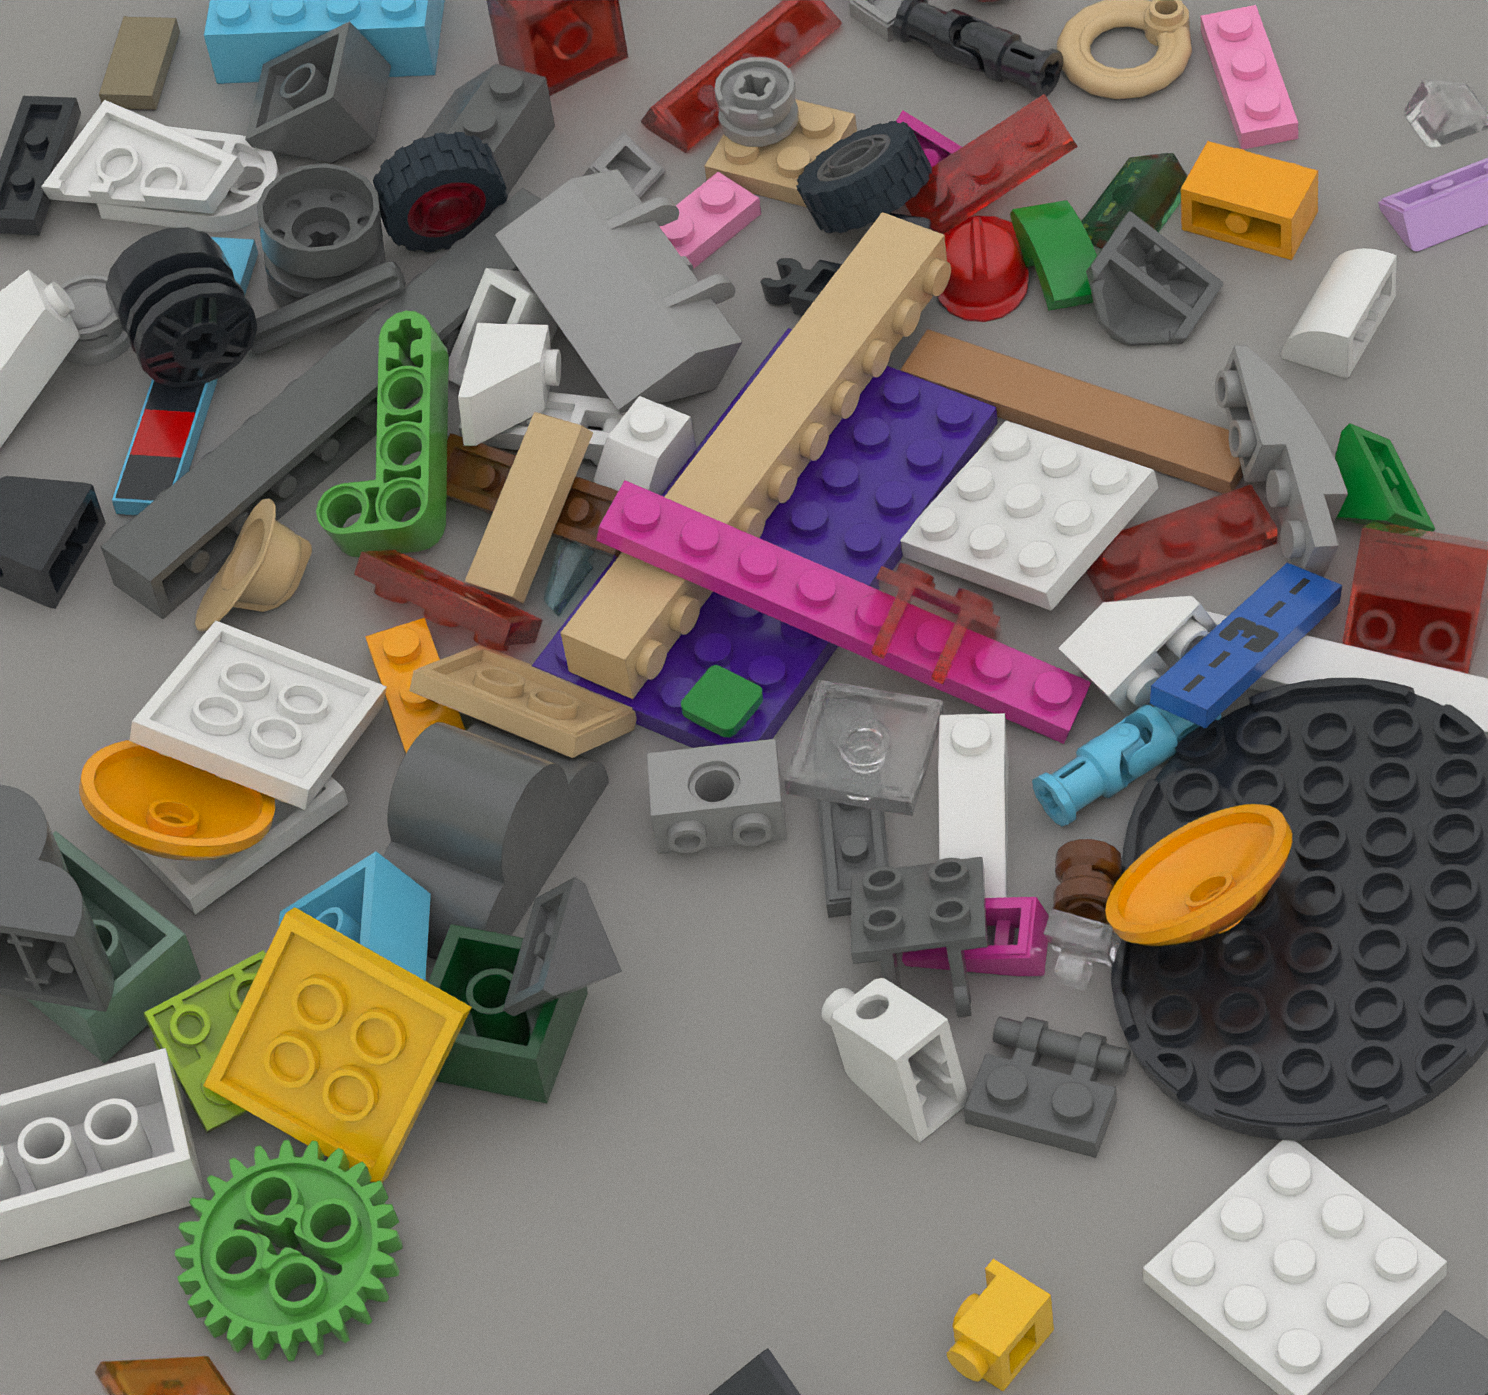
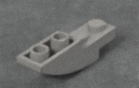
(1288, 452)

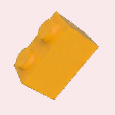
(1249, 200)

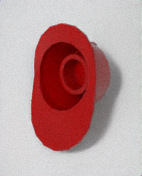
(986, 270)

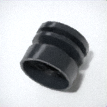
(181, 307)

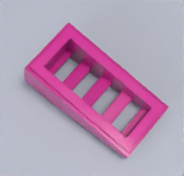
(1003, 957)

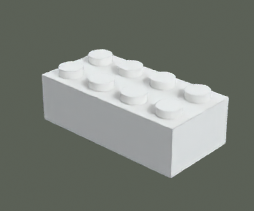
(94, 1153)

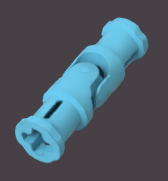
(1111, 762)

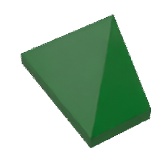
(1377, 482)

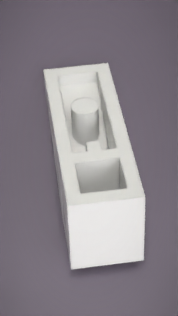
(975, 794)

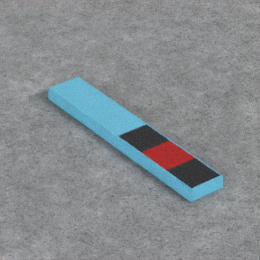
(173, 417)

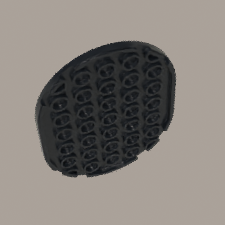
(1369, 952)

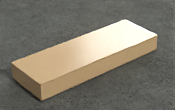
(529, 507)

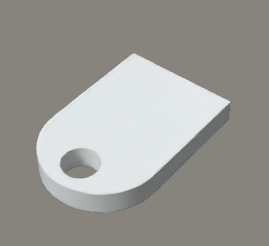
(235, 210)

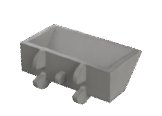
(624, 290)

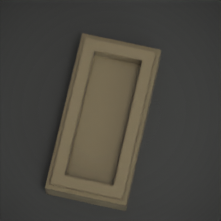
(140, 62)

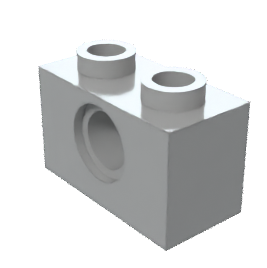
(737, 775)

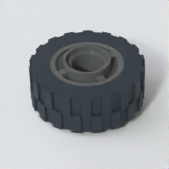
(864, 177)

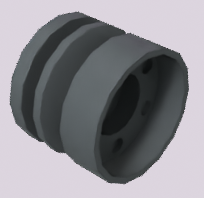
(318, 229)

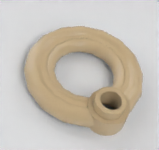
(1164, 25)

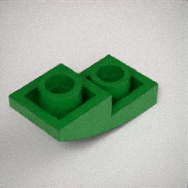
(1059, 249)

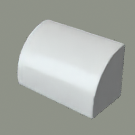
(1344, 312)

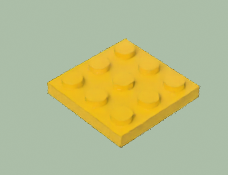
(336, 1044)

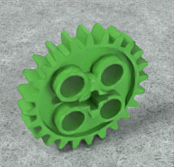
(256, 1301)

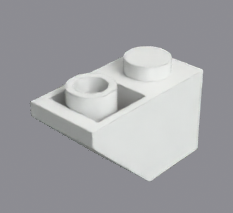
(1134, 643)

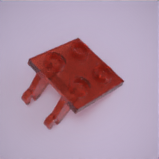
(917, 588)

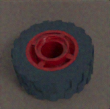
(438, 190)

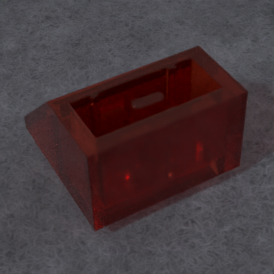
(1418, 595)

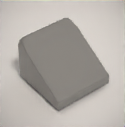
(633, 163)

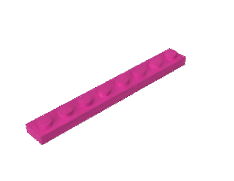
(839, 609)

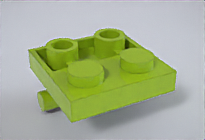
(194, 1030)

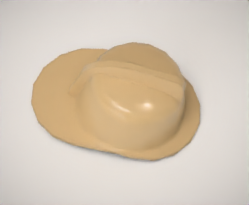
(259, 570)

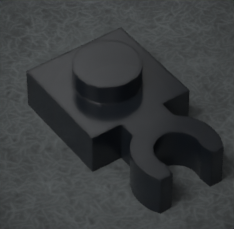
(798, 284)

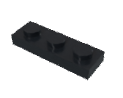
(32, 151)

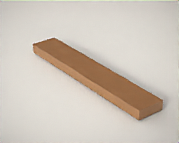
(1080, 411)

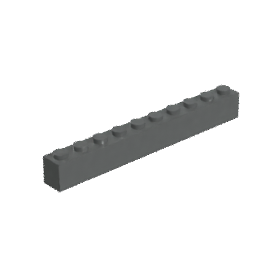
(295, 437)

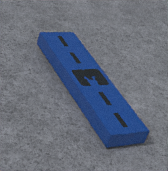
(1245, 645)

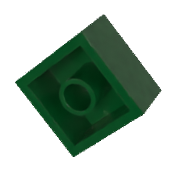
(493, 1048)

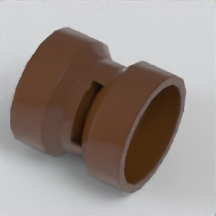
(1086, 876)

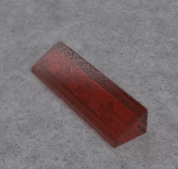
(781, 34)

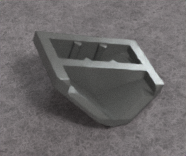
(1148, 286)

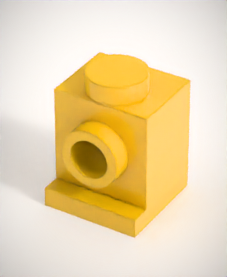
(1000, 1327)

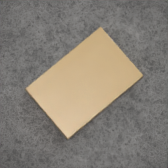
(523, 700)

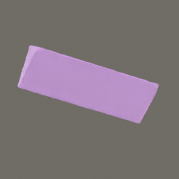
(1440, 207)

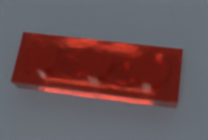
(992, 165)
(1182, 544)
(447, 599)

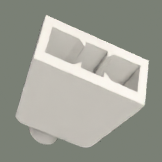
(898, 1054)

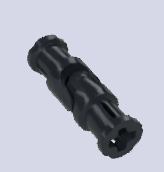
(978, 46)

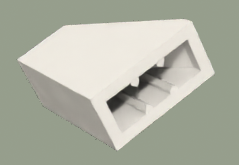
(33, 343)

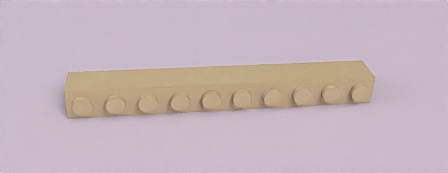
(765, 444)

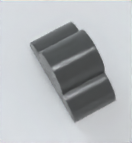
(485, 822)
(45, 927)

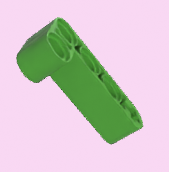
(399, 435)

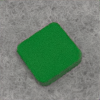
(722, 701)

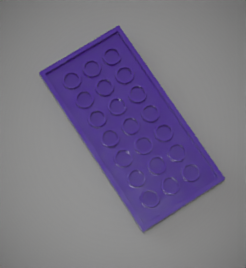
(844, 515)

